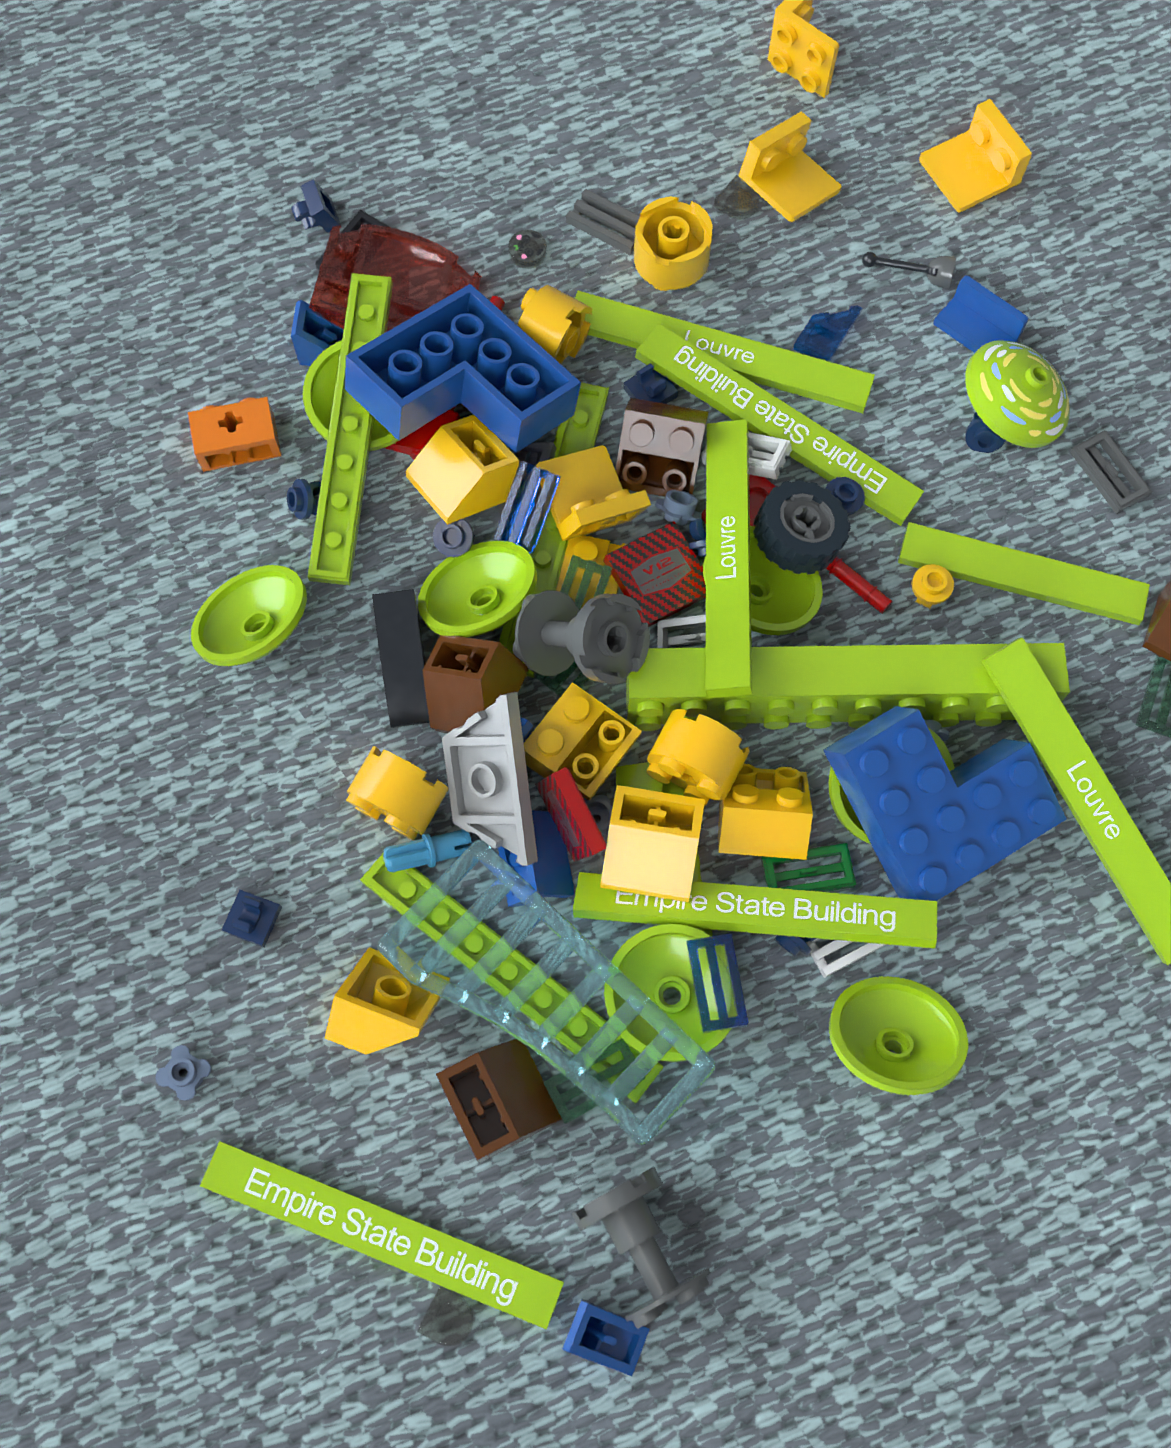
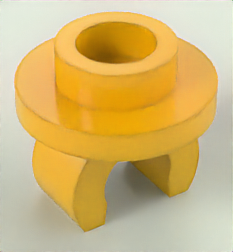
(932, 585)

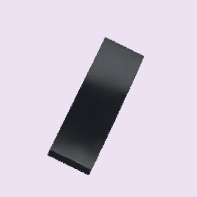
(401, 656)

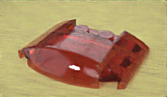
(418, 268)

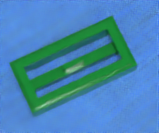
(845, 866)

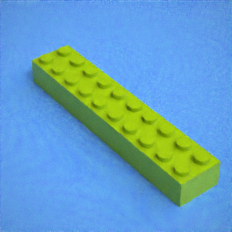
(834, 685)

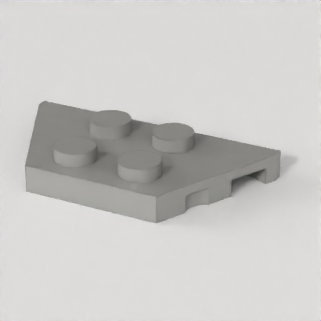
(491, 779)

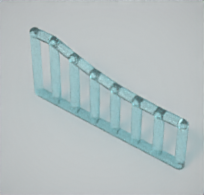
(540, 1040)

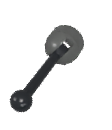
(938, 271)

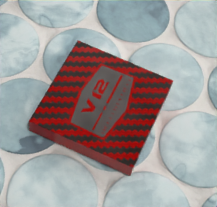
(658, 573)
(571, 814)

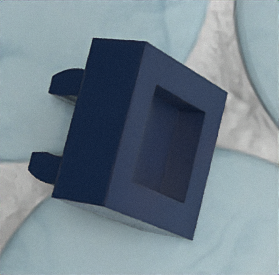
(316, 208)
(650, 386)
(251, 918)

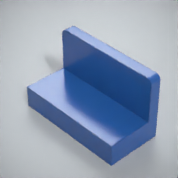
(979, 316)
(552, 871)

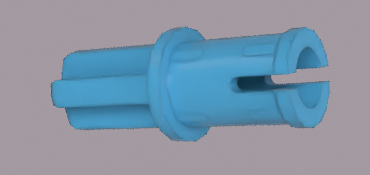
(426, 850)

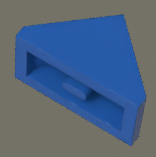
(312, 333)
(605, 1338)

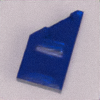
(826, 333)

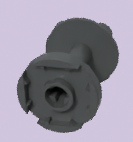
(600, 637)
(633, 1230)

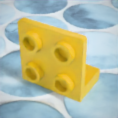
(801, 47)
(979, 160)
(785, 173)
(590, 493)

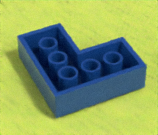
(463, 355)
(937, 823)

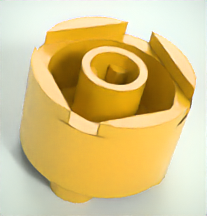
(672, 243)
(555, 321)
(697, 756)
(396, 790)

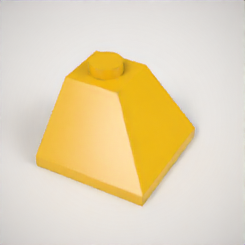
(378, 1006)

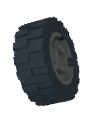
(801, 527)

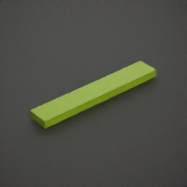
(1026, 573)

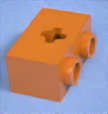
(220, 447)

